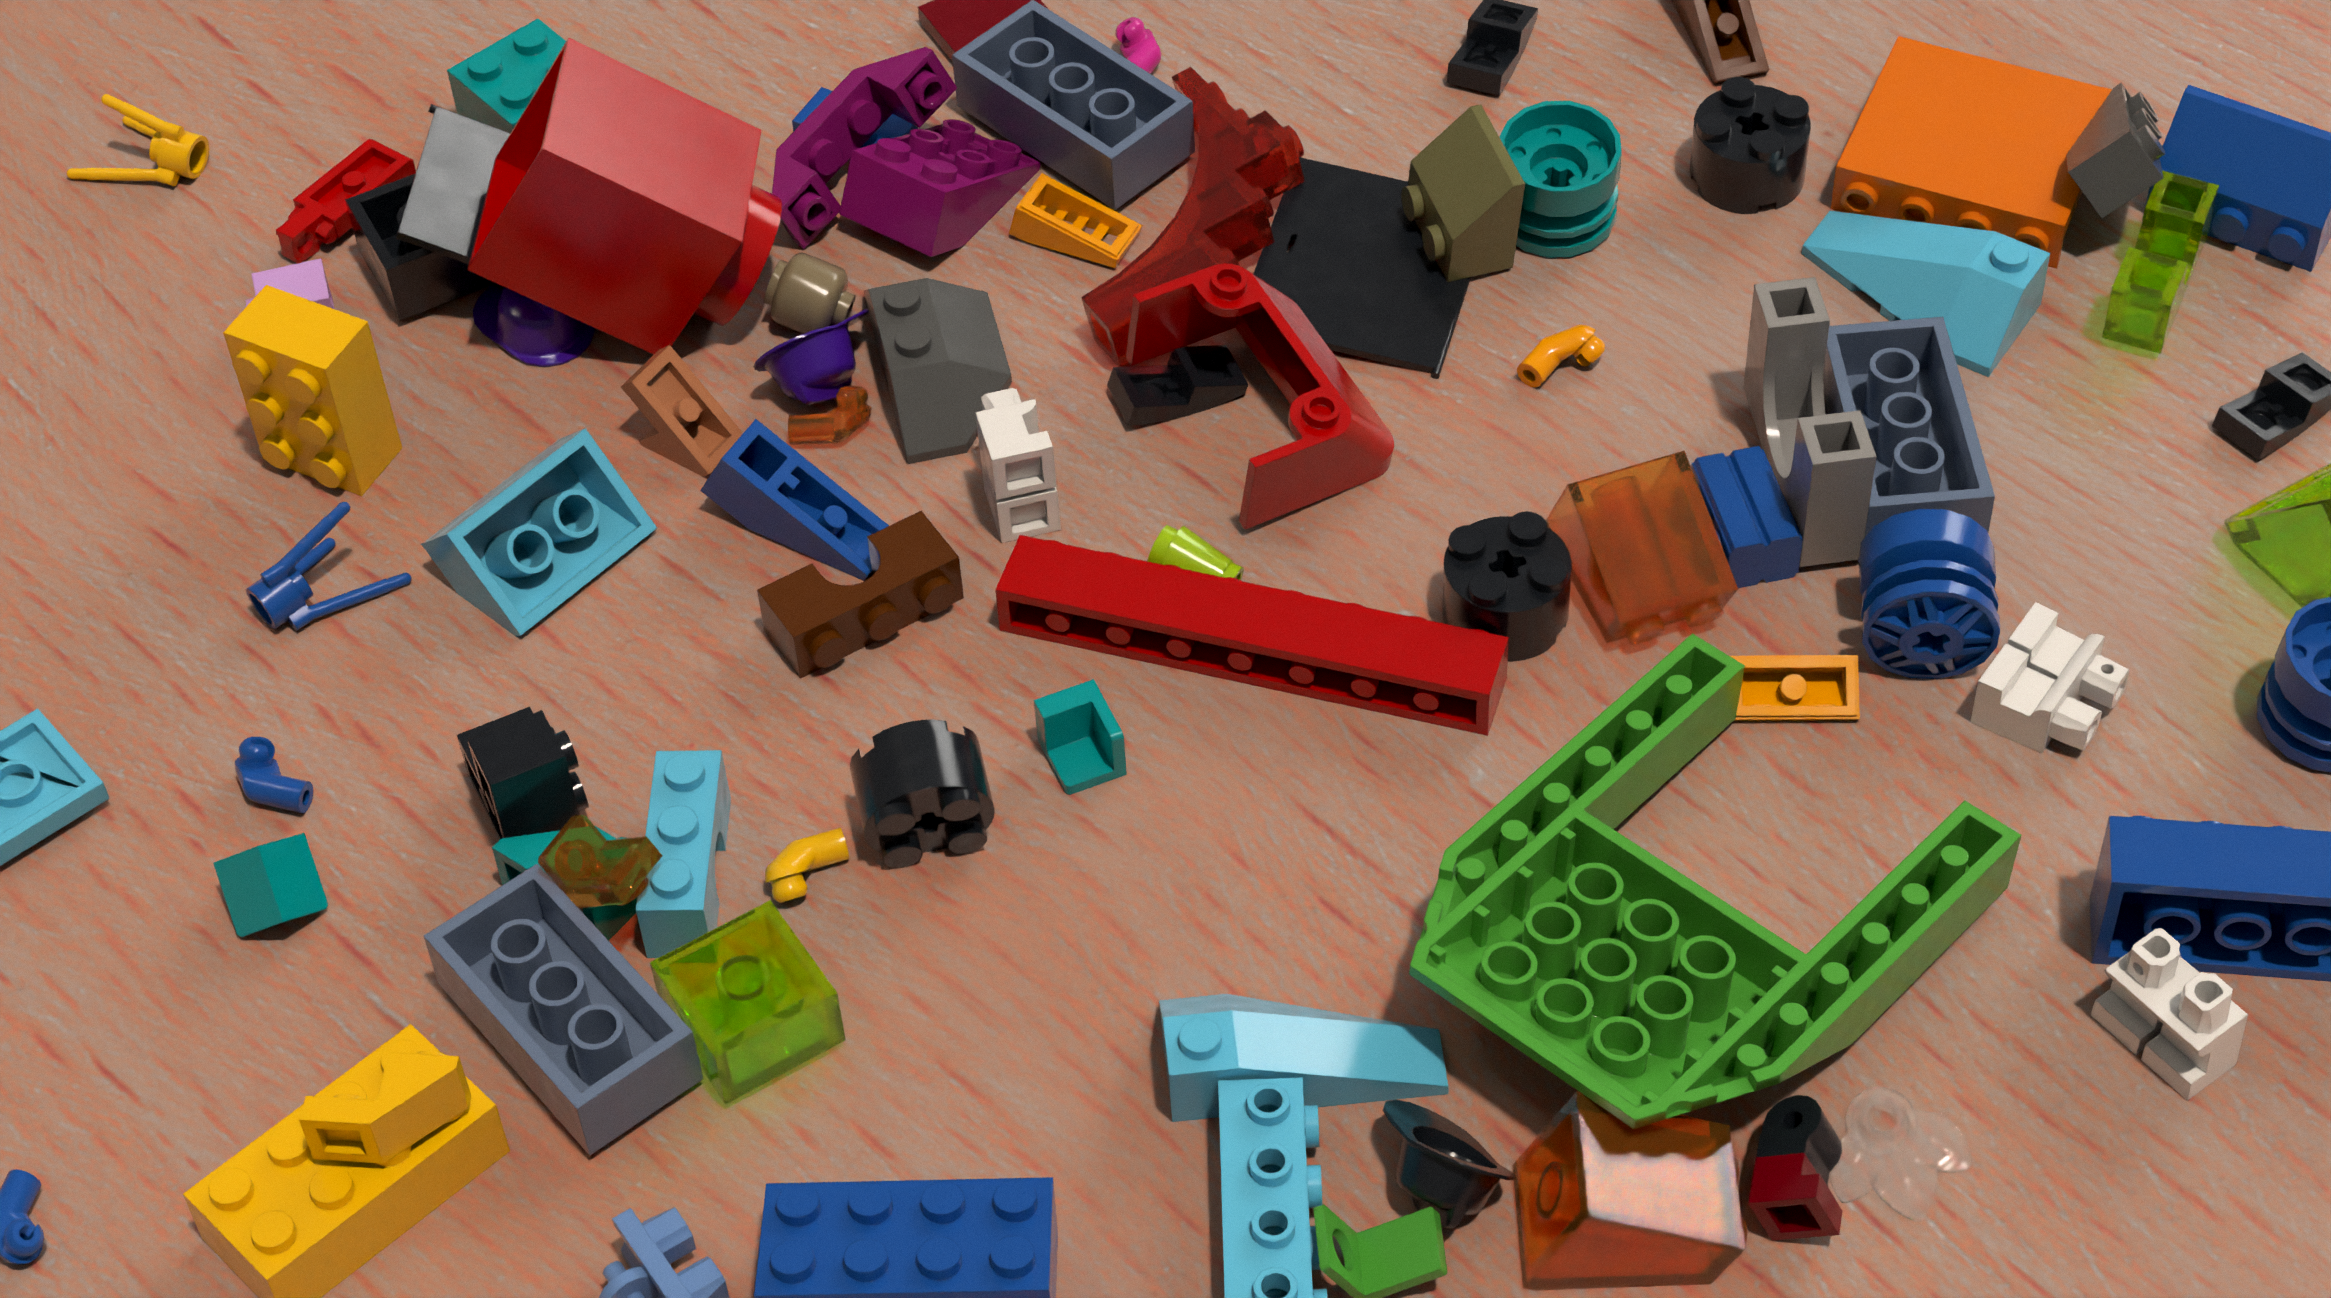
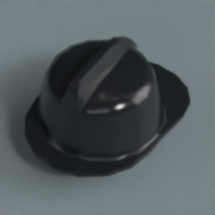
(1442, 1163)

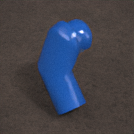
(19, 1237)

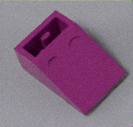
(933, 185)

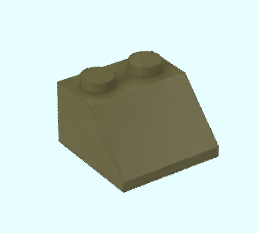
(1466, 198)

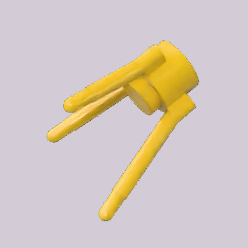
(171, 147)

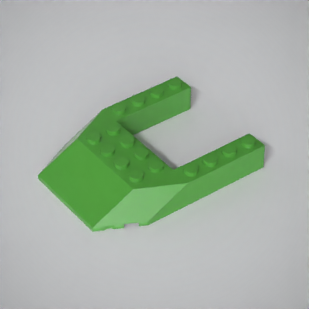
(1639, 974)

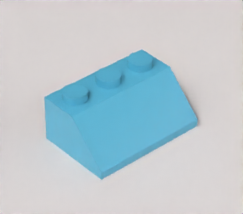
(541, 534)

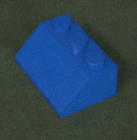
(2267, 172)

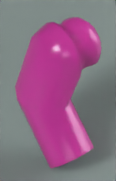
(1138, 44)

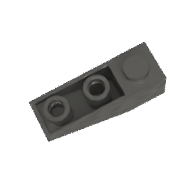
(2117, 151)

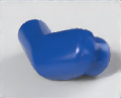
(263, 780)

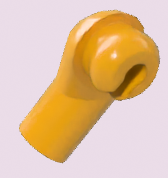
(1557, 347)

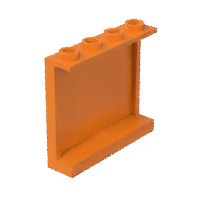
(1967, 145)

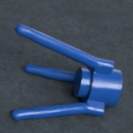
(283, 590)

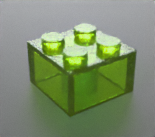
(750, 1000)

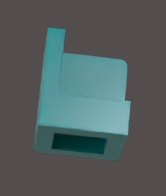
(1080, 737)
(271, 884)

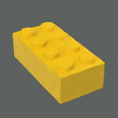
(310, 1223)

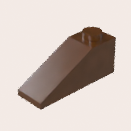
(1724, 37)

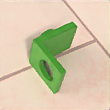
(1384, 1256)

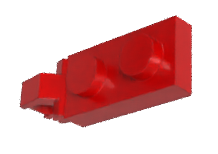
(322, 209)

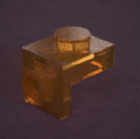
(598, 869)

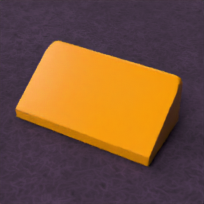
(1799, 688)

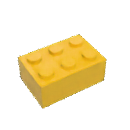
(313, 390)

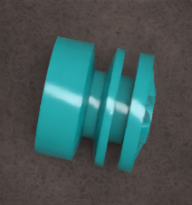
(1569, 173)

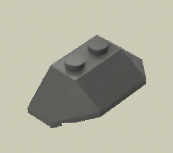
(937, 361)

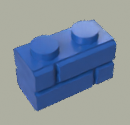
(1749, 515)

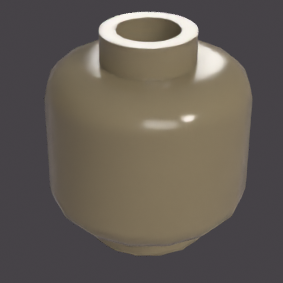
(808, 294)

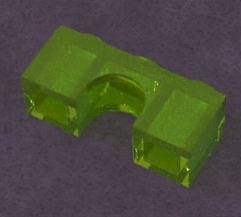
(2161, 264)

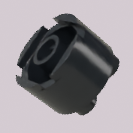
(1750, 146)
(1508, 581)
(922, 792)

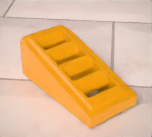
(1041, 222)

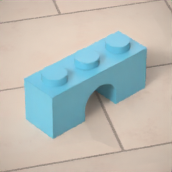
(686, 826)

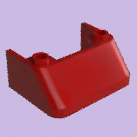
(1335, 426)

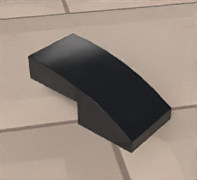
(1492, 46)
(1188, 384)
(2280, 409)

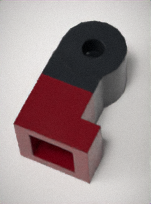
(1793, 1172)

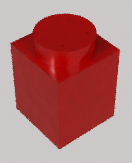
(626, 203)

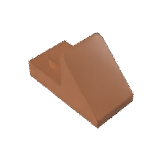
(685, 416)

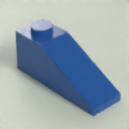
(792, 502)

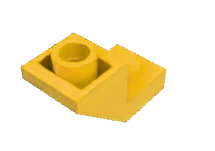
(413, 1100)

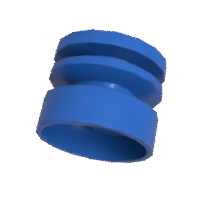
(1928, 594)
(2297, 689)

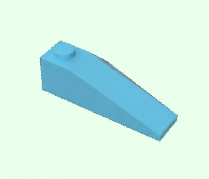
(1918, 270)
(1336, 1053)

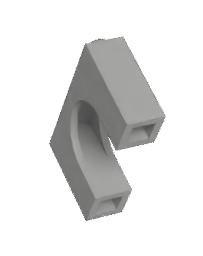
(1817, 458)

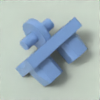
(650, 1251)

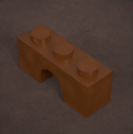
(825, 621)

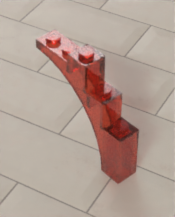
(1221, 217)

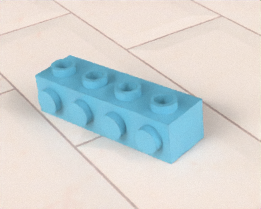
(1268, 1188)

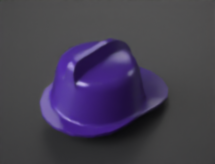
(529, 328)
(813, 363)

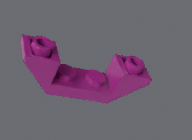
(902, 85)

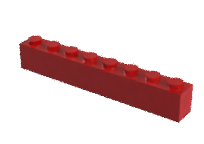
(1253, 634)

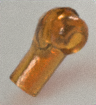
(834, 426)

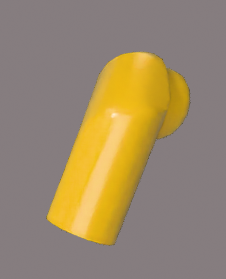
(803, 856)

